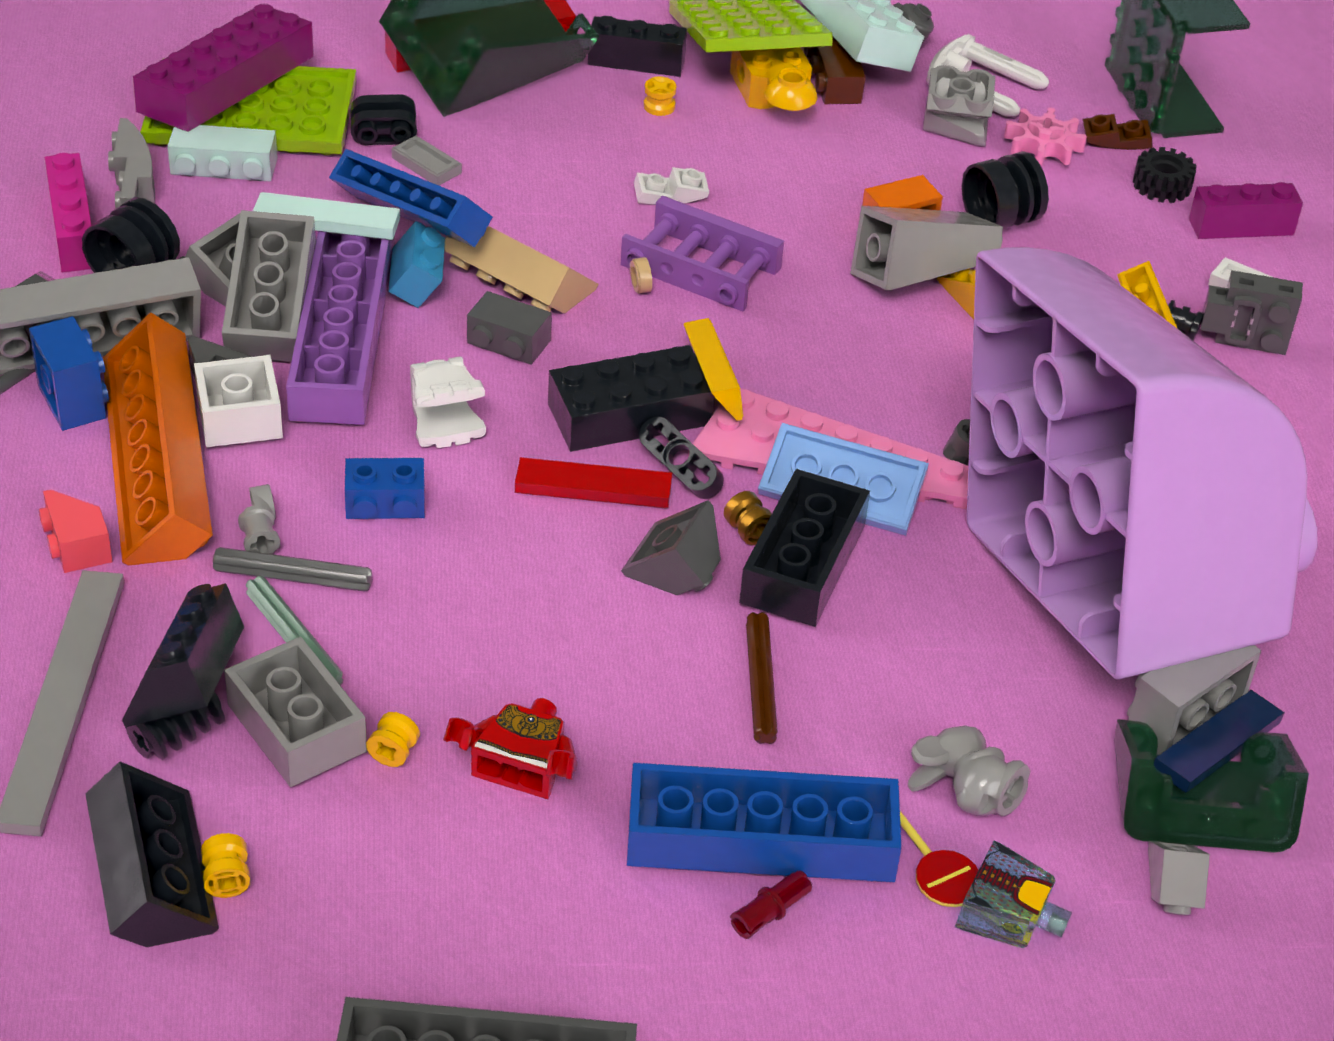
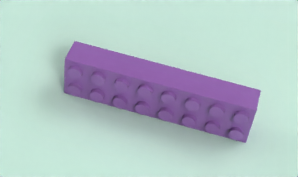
(339, 329)

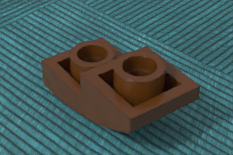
(1105, 132)

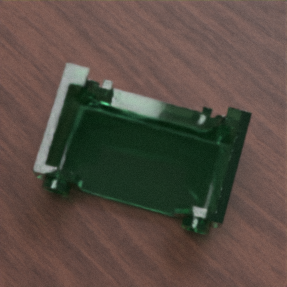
(1237, 807)

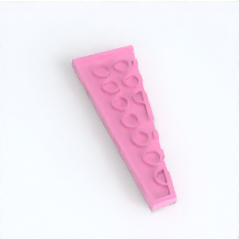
(752, 440)

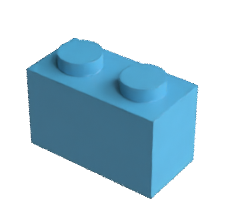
(417, 264)

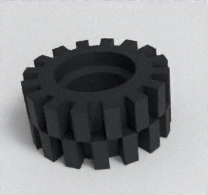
(1164, 174)

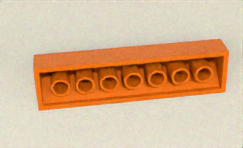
(155, 445)

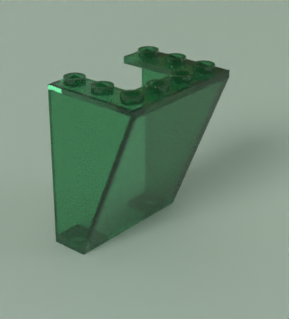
(482, 47)

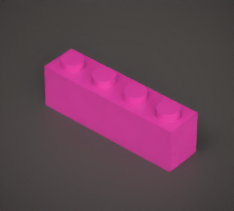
(68, 208)

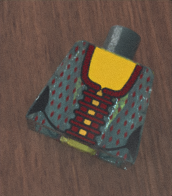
(1011, 900)

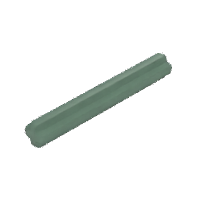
(286, 622)

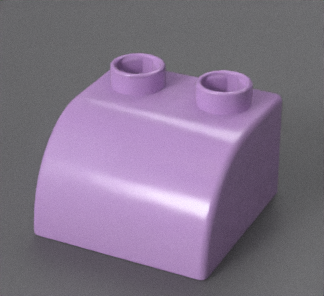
(1128, 469)

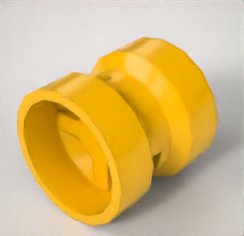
(225, 865)

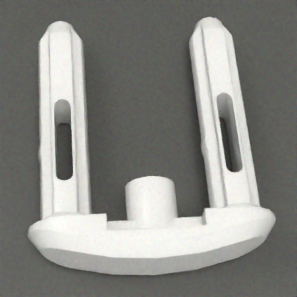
(964, 50)

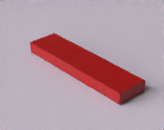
(593, 482)

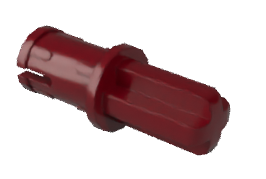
(770, 904)

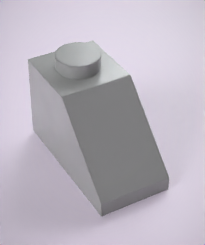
(1178, 876)

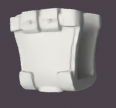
(441, 405)

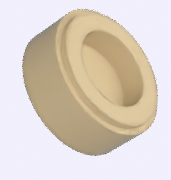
(641, 275)

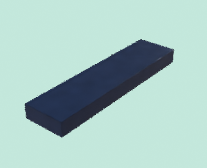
(1217, 740)

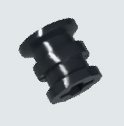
(1185, 320)

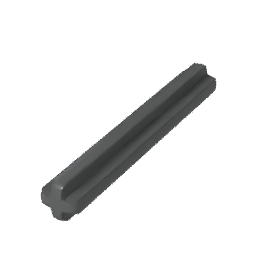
(292, 569)

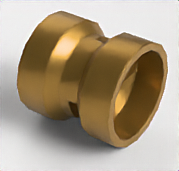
(748, 515)

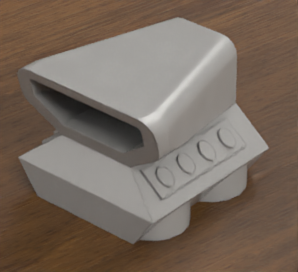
(959, 104)

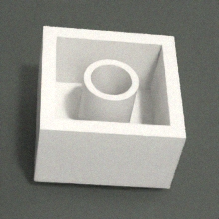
(238, 400)

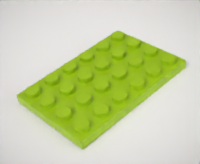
(749, 24)
(304, 107)

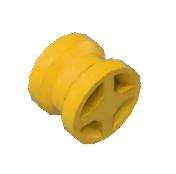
(660, 96)
(393, 739)

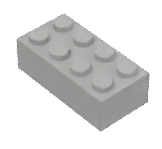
(268, 283)

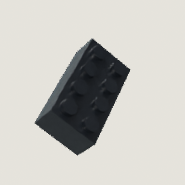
(616, 396)
(804, 547)

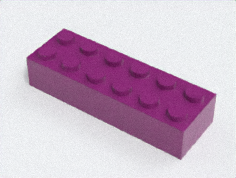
(223, 67)

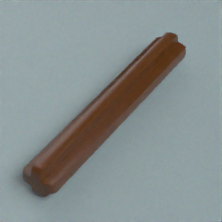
(761, 678)

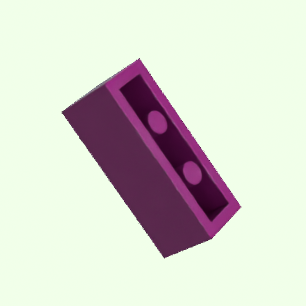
(1245, 210)

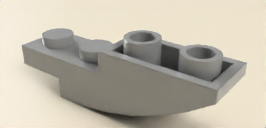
(131, 164)

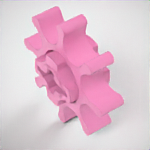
(1045, 136)

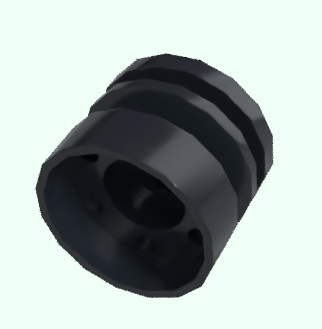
(1006, 190)
(130, 237)

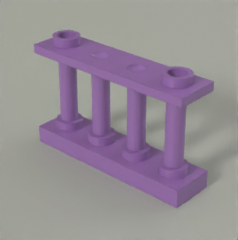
(711, 233)

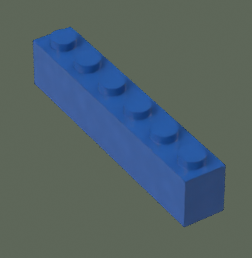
(415, 197)

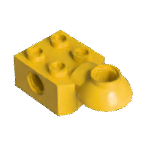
(774, 78)

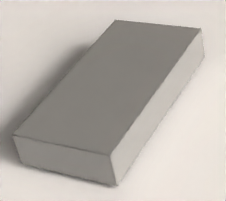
(426, 160)

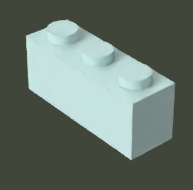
(223, 152)

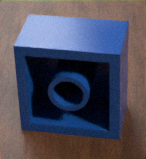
(69, 372)

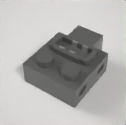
(1253, 312)

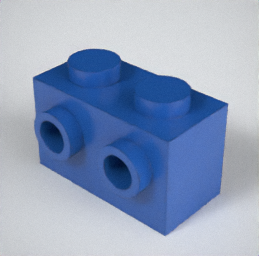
(384, 488)

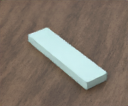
(335, 215)

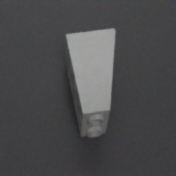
(918, 244)

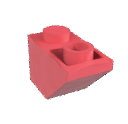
(77, 531)

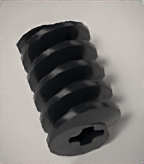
(154, 734)

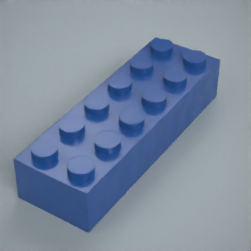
(764, 822)

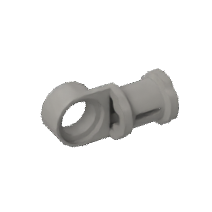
(258, 522)

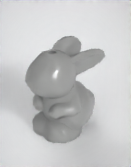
(979, 773)

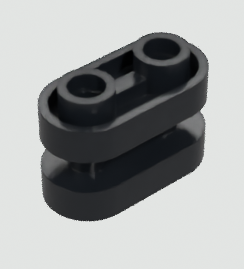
(383, 119)

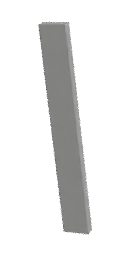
(60, 704)

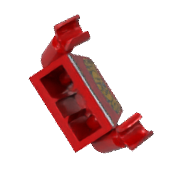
(518, 747)

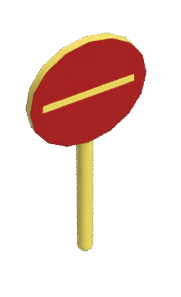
(941, 874)

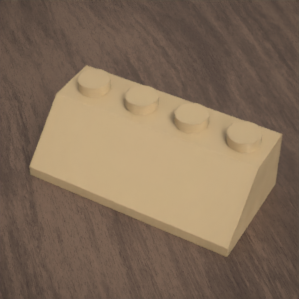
(522, 270)

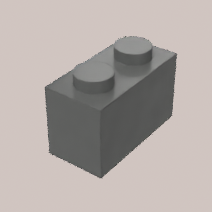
(509, 327)

